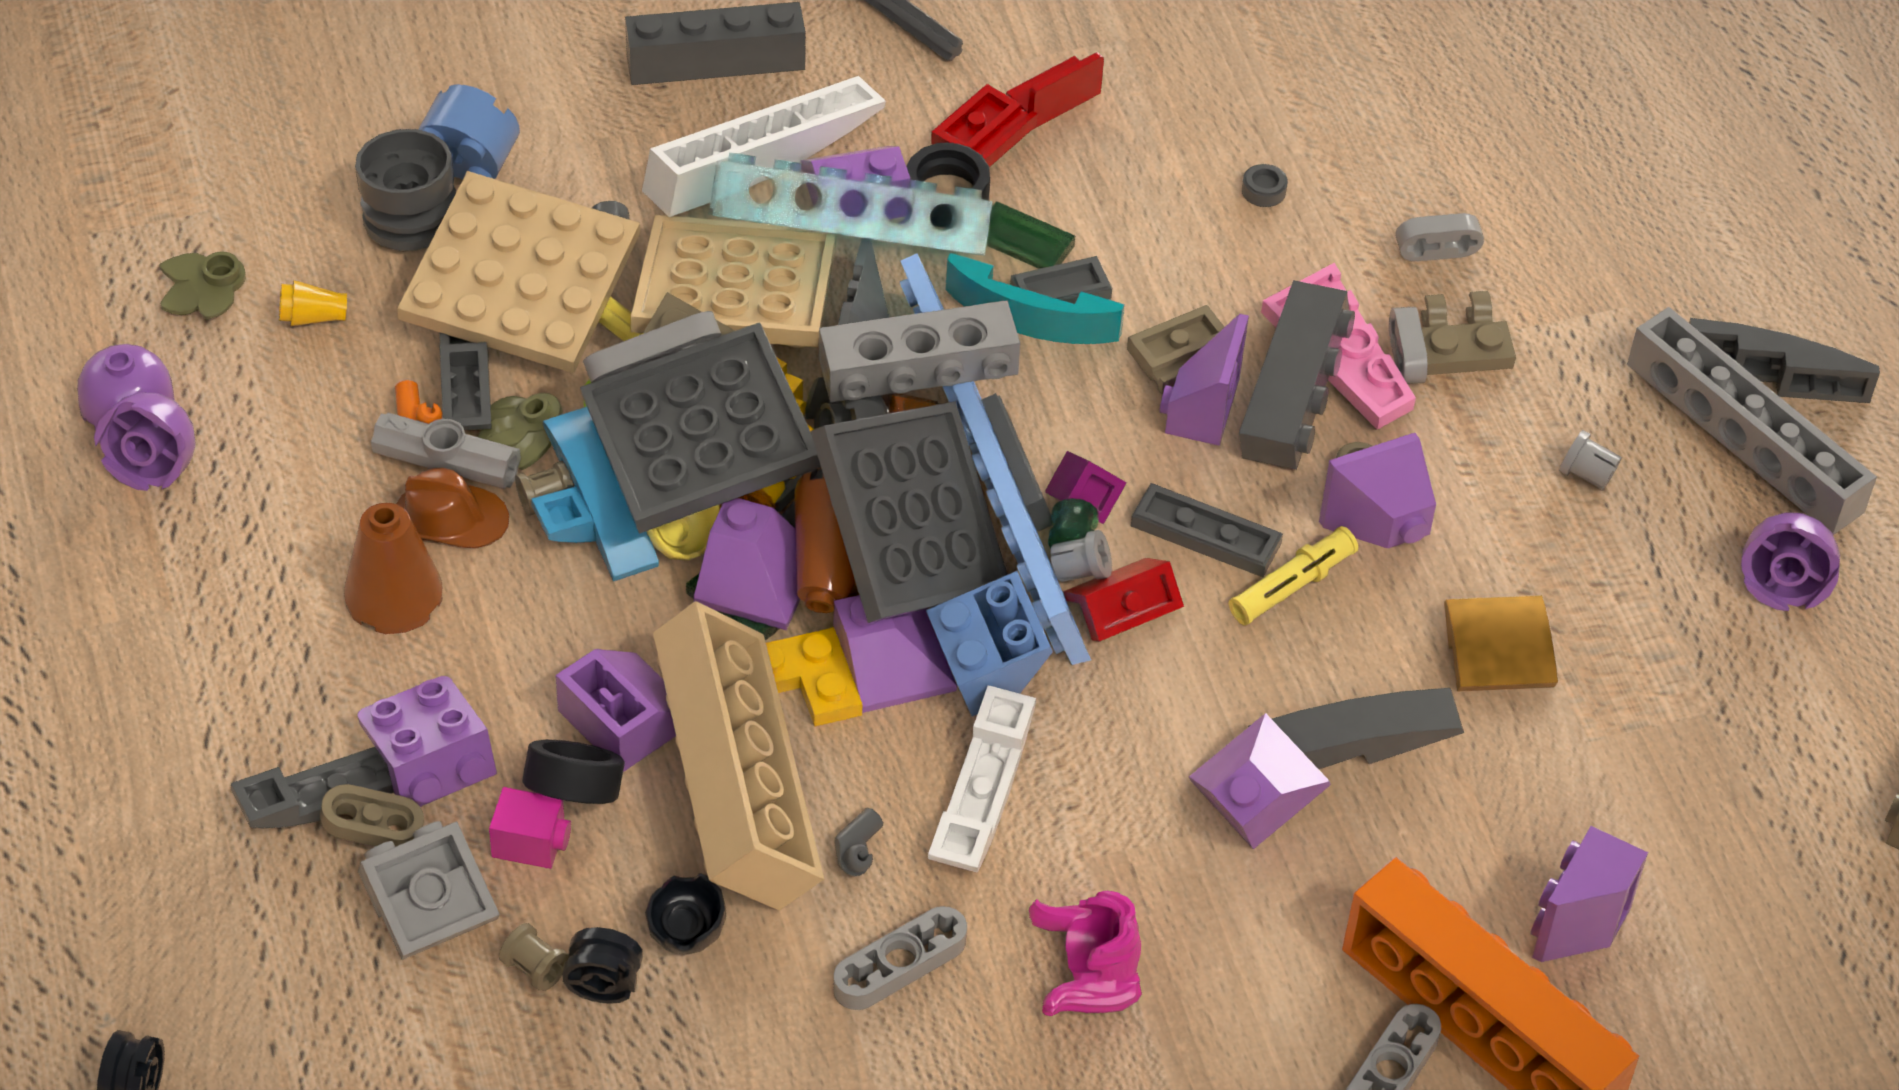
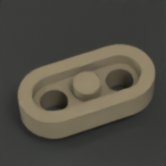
(372, 815)

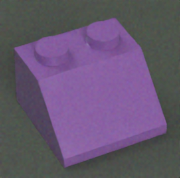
(879, 161)

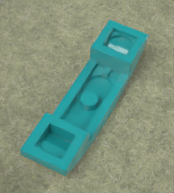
(1036, 315)

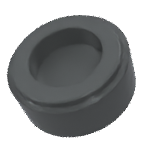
(1264, 185)

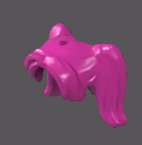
(1100, 950)

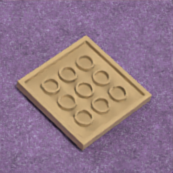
(519, 271)
(739, 274)

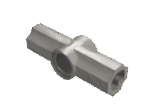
(445, 446)

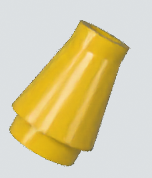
(310, 304)

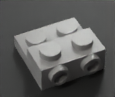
(427, 888)

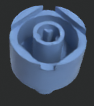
(472, 129)

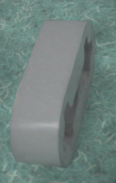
(1439, 237)
(1408, 344)

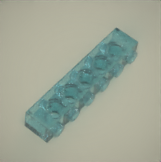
(965, 233)

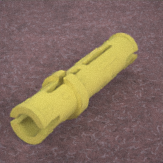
(1333, 548)

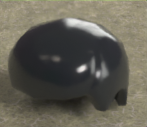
(686, 914)

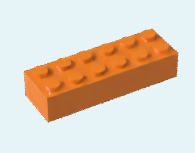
(1481, 990)

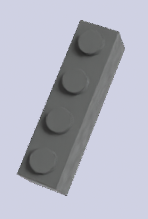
(715, 43)
(1296, 375)

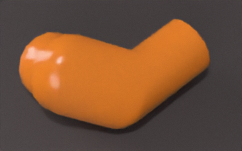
(409, 403)

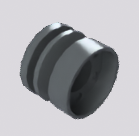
(404, 187)

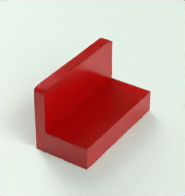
(1060, 87)
(1127, 597)

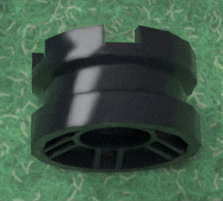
(602, 965)
(131, 1063)

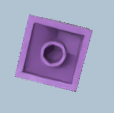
(1207, 386)
(1380, 493)
(750, 565)
(892, 657)
(1259, 781)

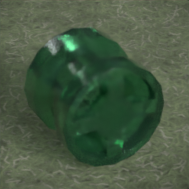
(1072, 520)

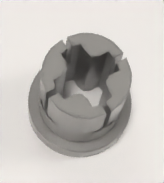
(1590, 461)
(1082, 557)

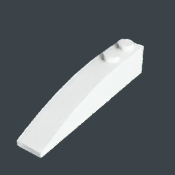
(683, 170)

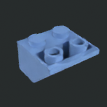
(991, 638)

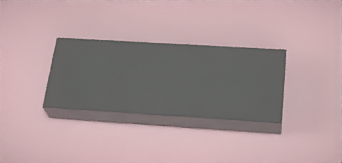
(1017, 461)
(1206, 530)

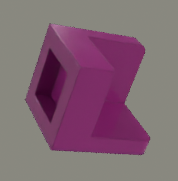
(1086, 481)

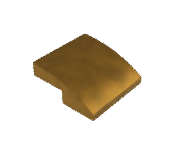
(1500, 643)

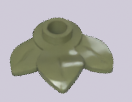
(202, 283)
(520, 424)

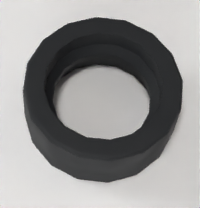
(950, 160)
(573, 771)

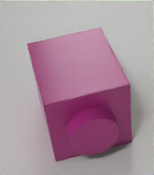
(528, 828)

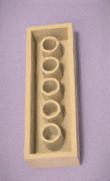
(737, 757)

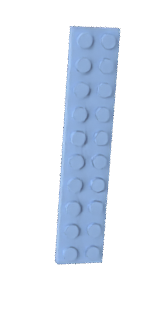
(1003, 491)

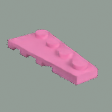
(1365, 373)

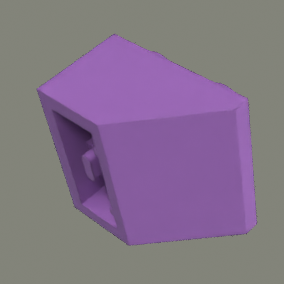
(616, 703)
(1589, 898)

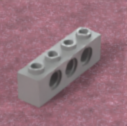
(919, 351)

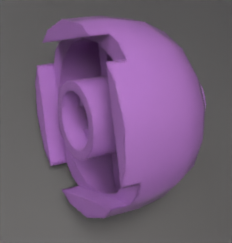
(118, 374)
(146, 440)
(1791, 561)

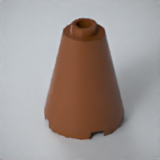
(821, 556)
(391, 573)

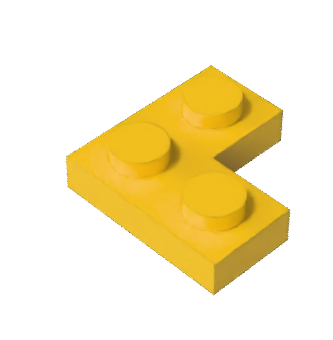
(820, 670)

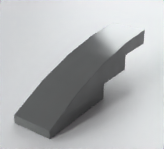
(1794, 363)
(465, 382)
(1373, 726)

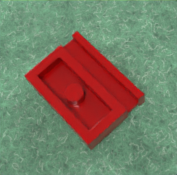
(987, 124)

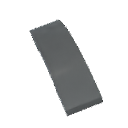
(295, 800)

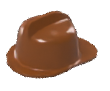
(453, 511)

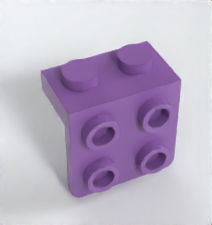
(429, 740)

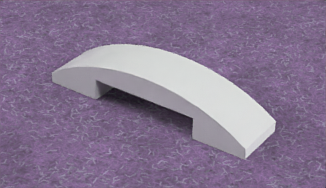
(984, 780)

